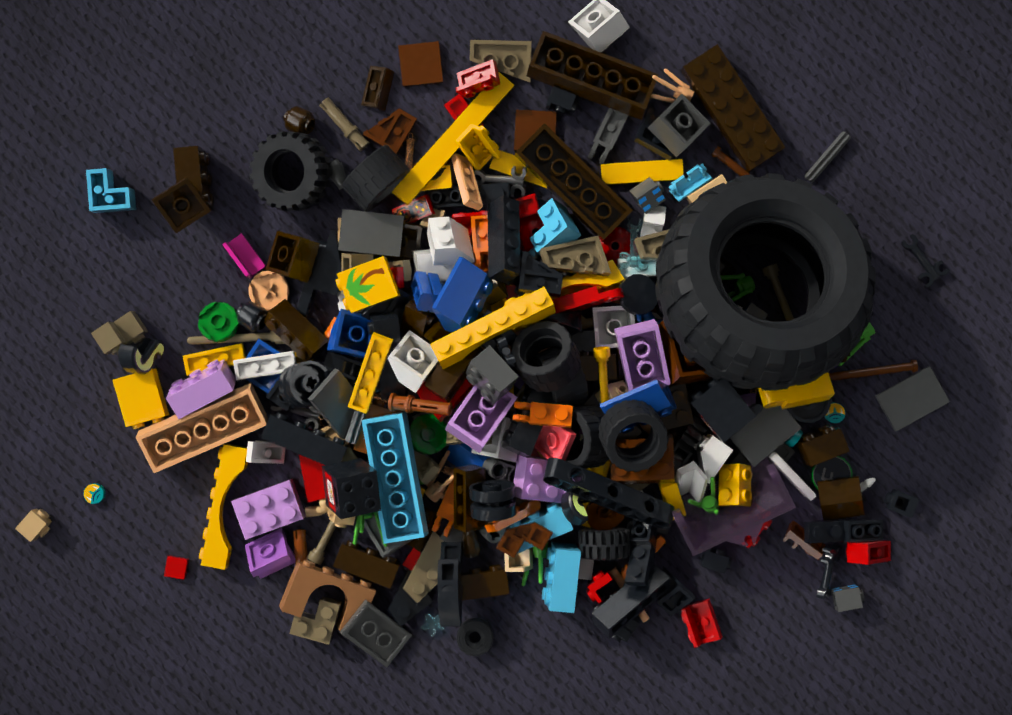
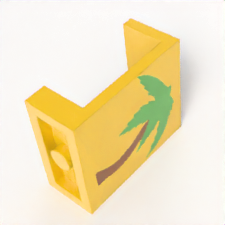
(367, 284)

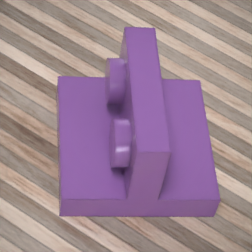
(269, 554)

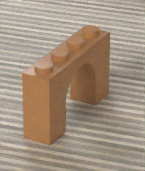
(308, 577)

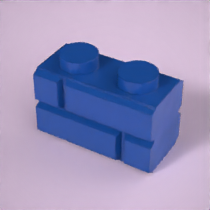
(425, 290)

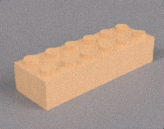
(202, 430)

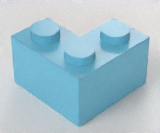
(103, 195)
(557, 226)

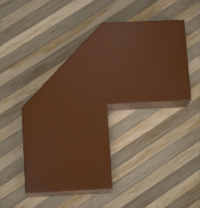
(530, 532)

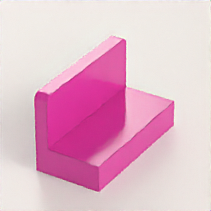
(244, 256)

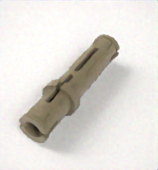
(350, 131)

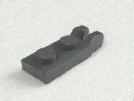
(608, 133)

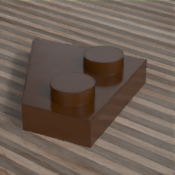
(392, 130)

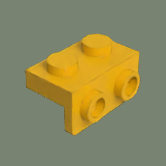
(477, 146)
(735, 485)

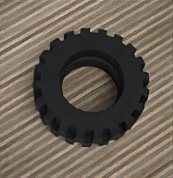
(266, 171)

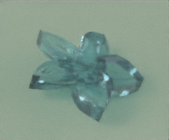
(432, 624)

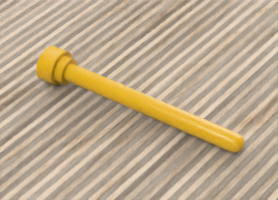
(602, 356)

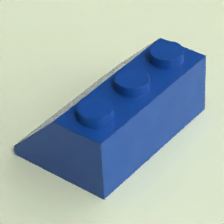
(462, 296)
(349, 335)
(653, 393)

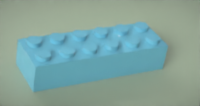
(400, 494)

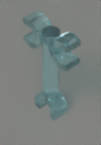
(633, 259)

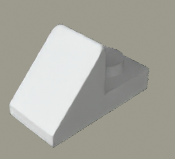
(653, 221)
(264, 452)

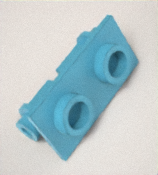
(685, 186)

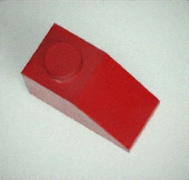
(868, 552)

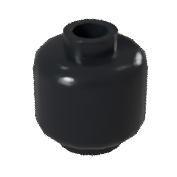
(251, 316)

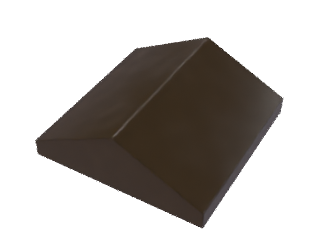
(181, 204)
(410, 241)
(840, 498)

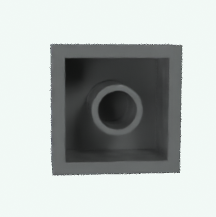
(679, 125)
(491, 375)

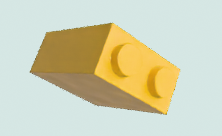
(141, 398)

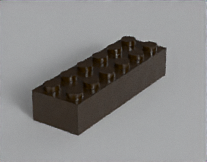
(592, 75)
(732, 108)
(573, 182)

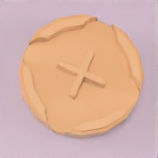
(268, 289)

